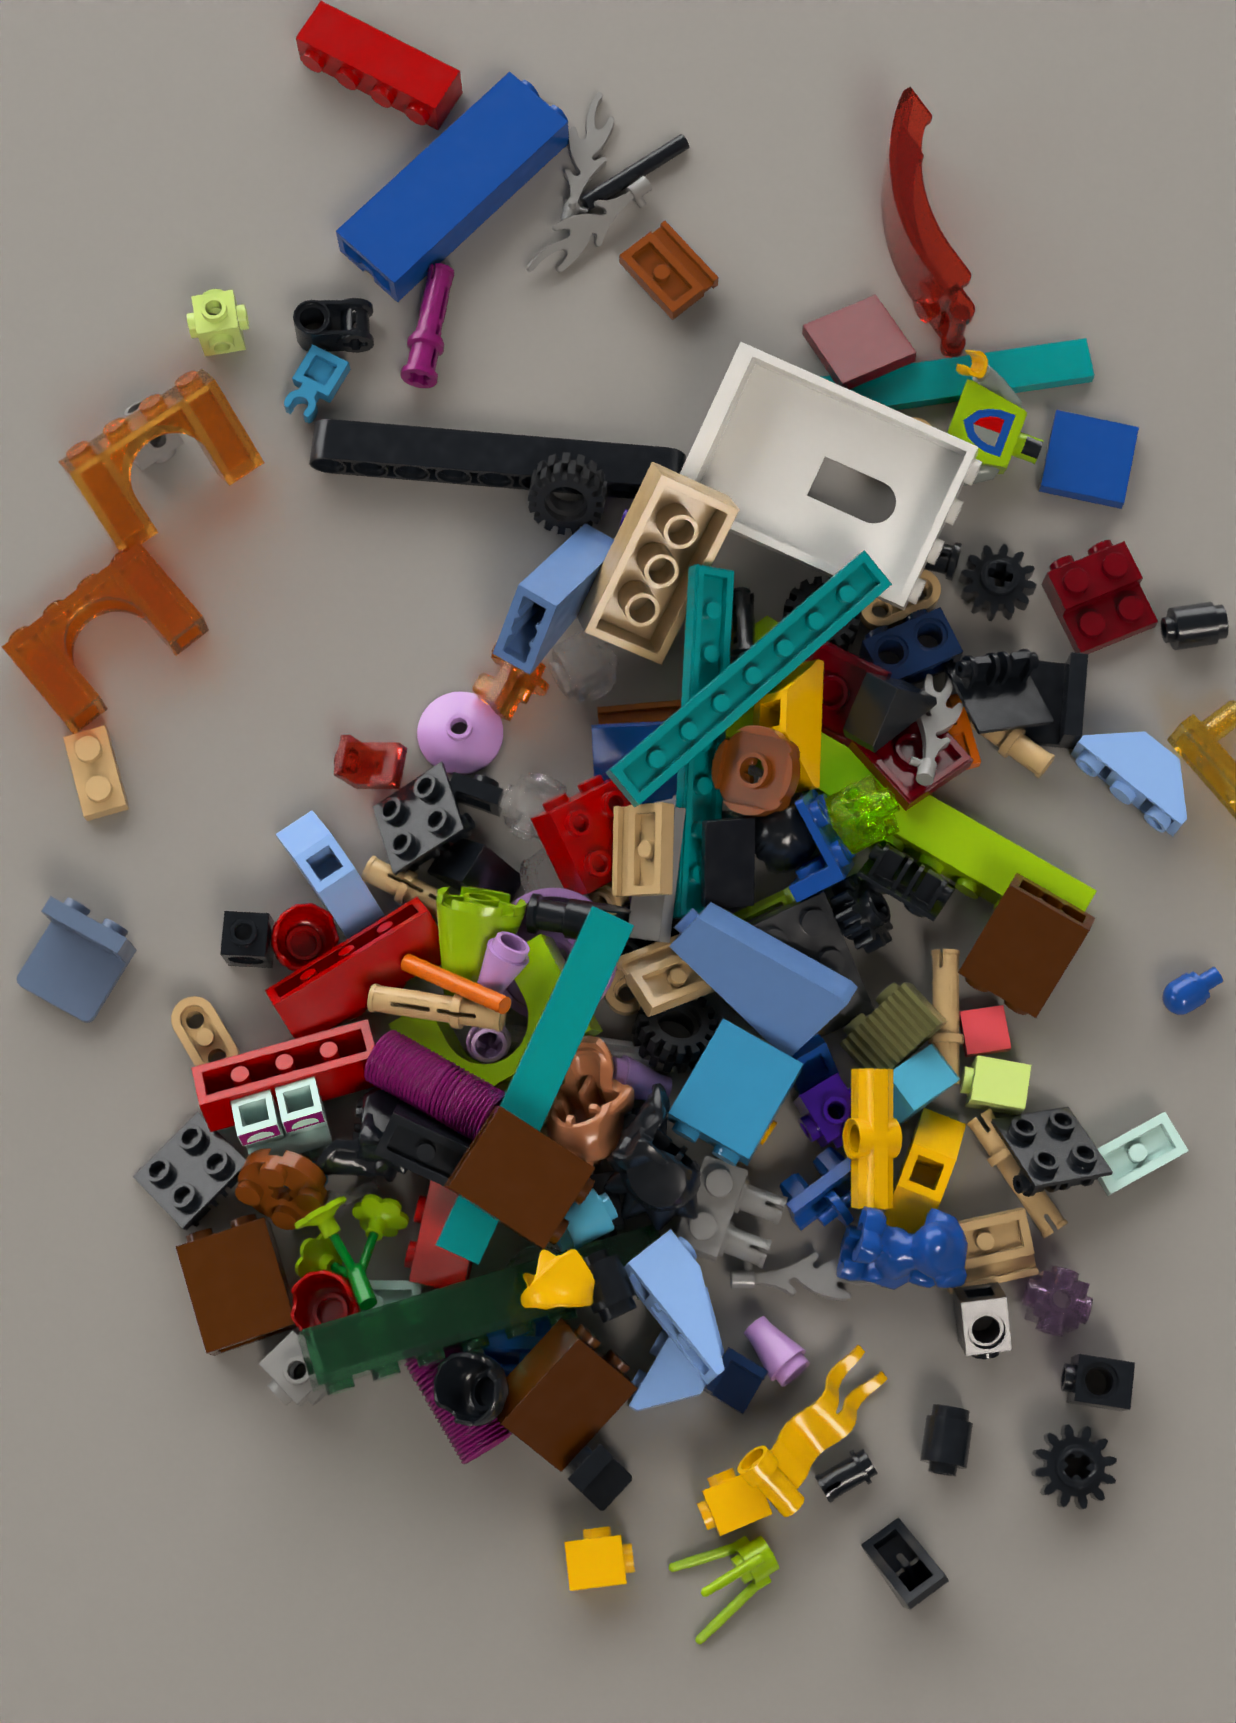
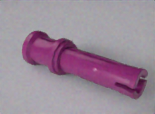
(426, 341)

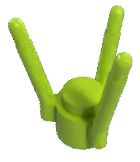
(752, 1562)

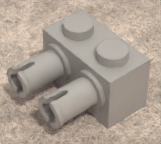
(721, 1193)

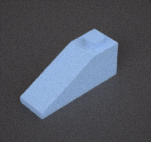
(675, 1294)

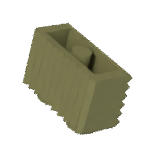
(893, 1029)

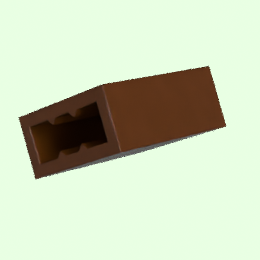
(1026, 946)
(521, 1178)
(237, 1284)
(564, 1393)

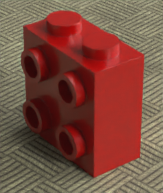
(580, 833)

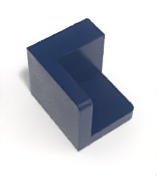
(737, 1382)

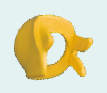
(559, 1282)

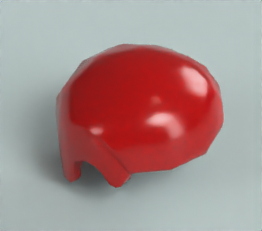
(303, 935)
(322, 1298)

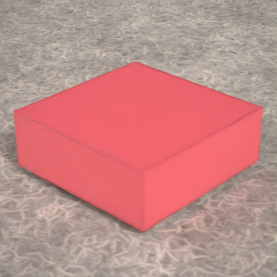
(984, 1031)

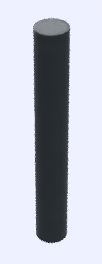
(635, 171)

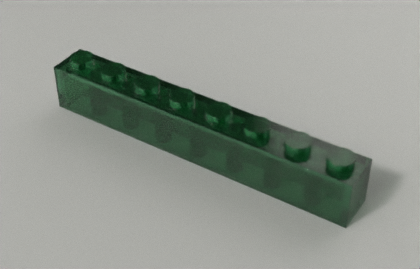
(439, 1321)

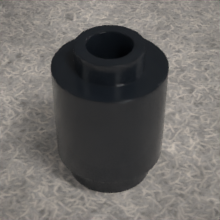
(1194, 625)
(612, 1287)
(946, 1440)

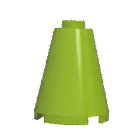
(468, 924)

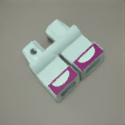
(296, 1128)

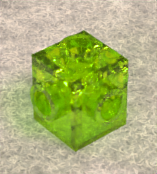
(863, 813)

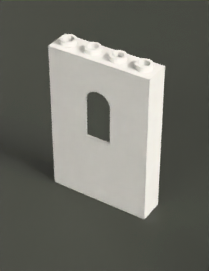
(769, 441)

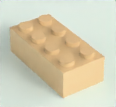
(644, 577)

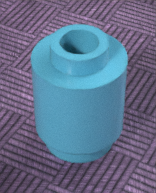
(588, 1221)

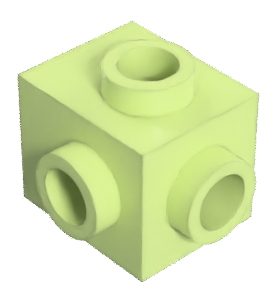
(218, 322)

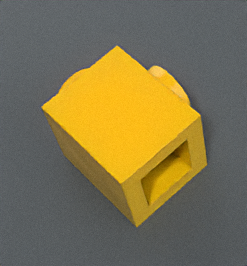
(731, 1503)
(598, 1559)

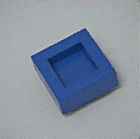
(817, 1064)

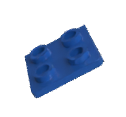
(835, 858)

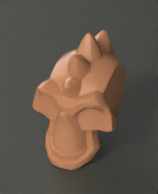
(590, 1104)

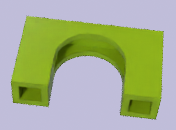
(536, 985)

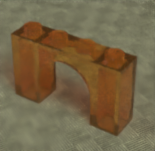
(104, 464)
(129, 585)

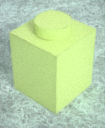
(996, 1085)

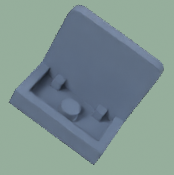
(76, 960)

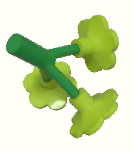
(327, 1252)

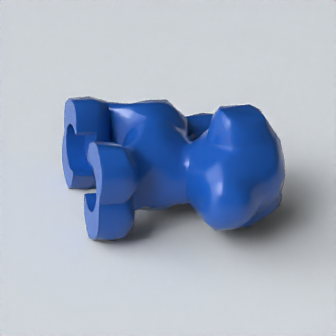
(896, 1257)

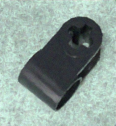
(337, 325)

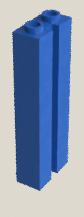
(454, 185)

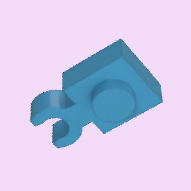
(317, 379)

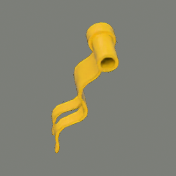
(805, 1437)

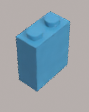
(734, 1093)

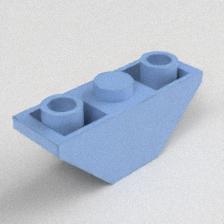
(1138, 774)
(330, 874)
(670, 1376)

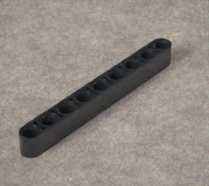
(474, 456)

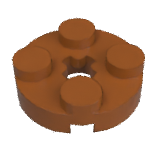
(780, 775)
(263, 1181)

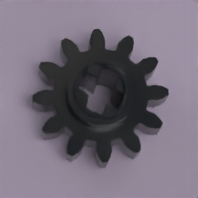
(981, 582)
(861, 914)
(1092, 1468)

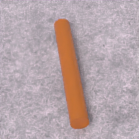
(456, 984)

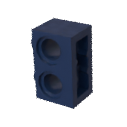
(902, 640)

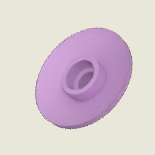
(460, 752)

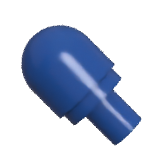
(1190, 991)

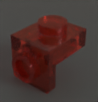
(369, 763)

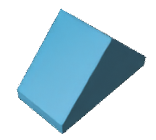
(920, 1082)

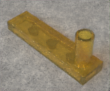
(1200, 749)

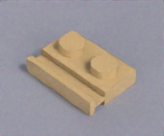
(643, 850)
(661, 978)
(998, 1248)

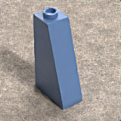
(551, 599)
(761, 977)

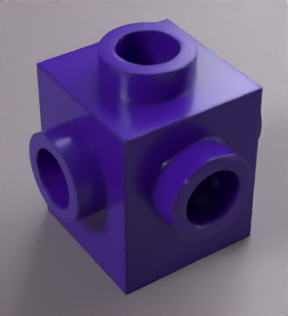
(813, 1107)

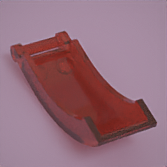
(916, 244)

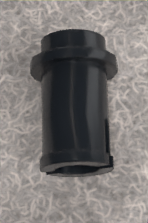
(846, 1475)

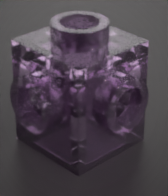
(1041, 1306)

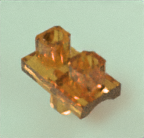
(509, 687)

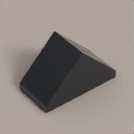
(884, 710)
(476, 866)
(904, 1564)

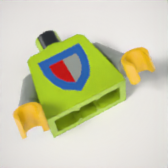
(991, 419)

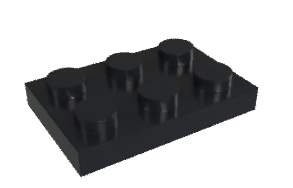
(815, 932)

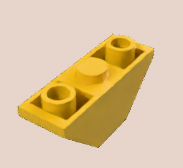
(796, 711)
(925, 1170)

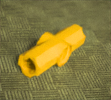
(872, 1138)

